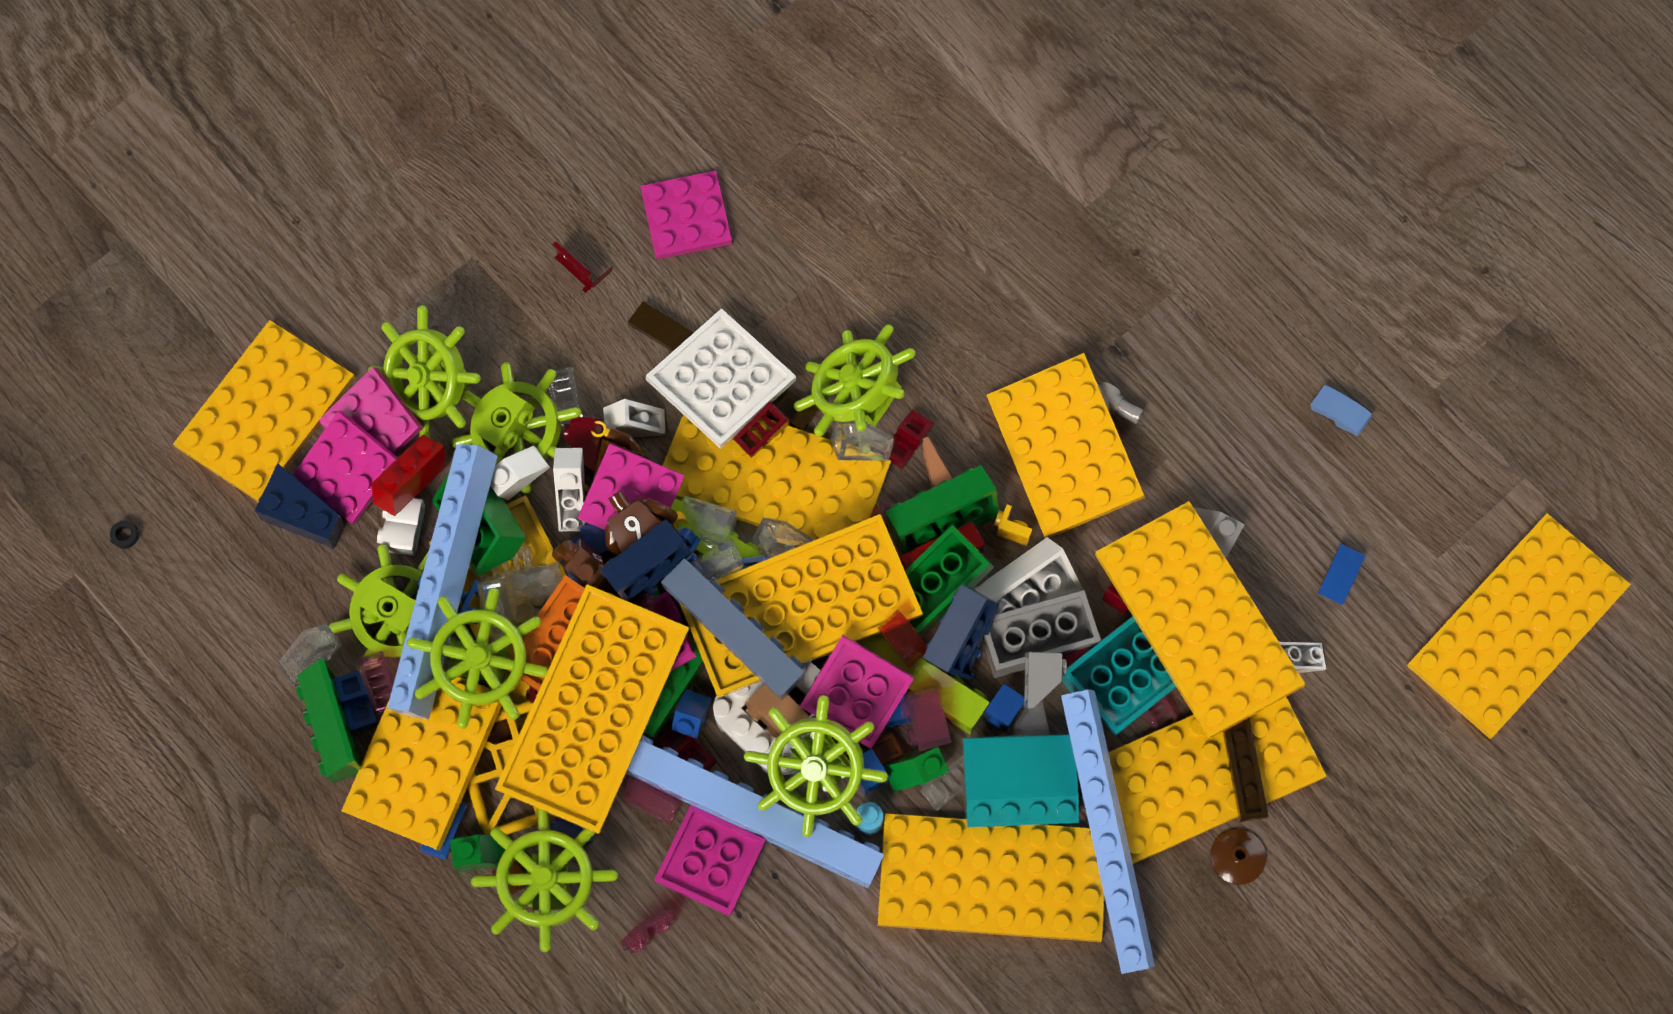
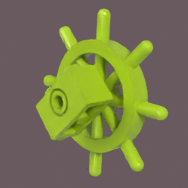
(433, 371)
(862, 388)
(507, 419)
(381, 603)
(476, 659)
(820, 763)
(547, 880)

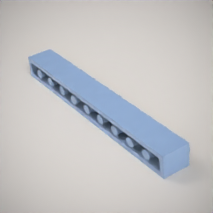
(443, 571)
(739, 807)
(1108, 831)

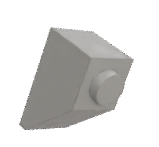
(1042, 675)

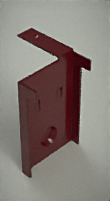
(576, 268)

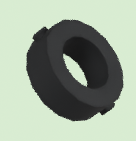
(116, 528)

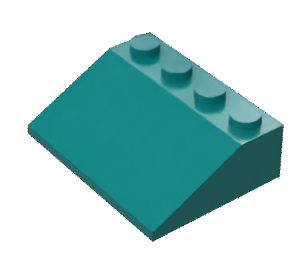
(1123, 675)
(1020, 780)

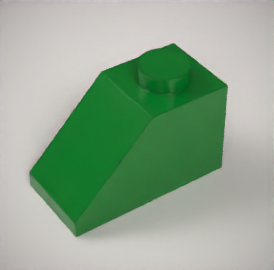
(915, 768)
(475, 852)

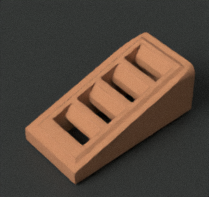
(935, 467)

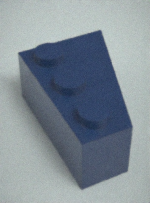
(298, 510)
(646, 563)
(961, 632)

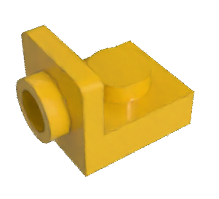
(1014, 531)

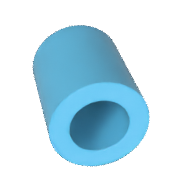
(871, 819)

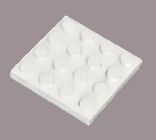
(720, 378)

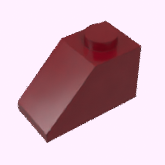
(579, 436)

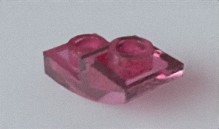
(639, 936)

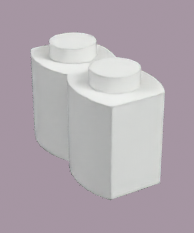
(403, 530)

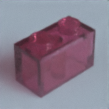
(926, 718)

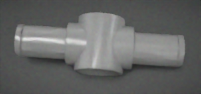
(1117, 405)

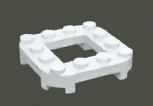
(744, 729)

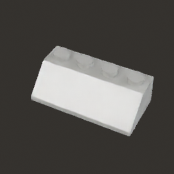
(1032, 578)

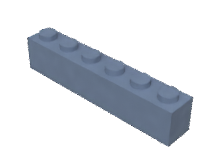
(733, 628)

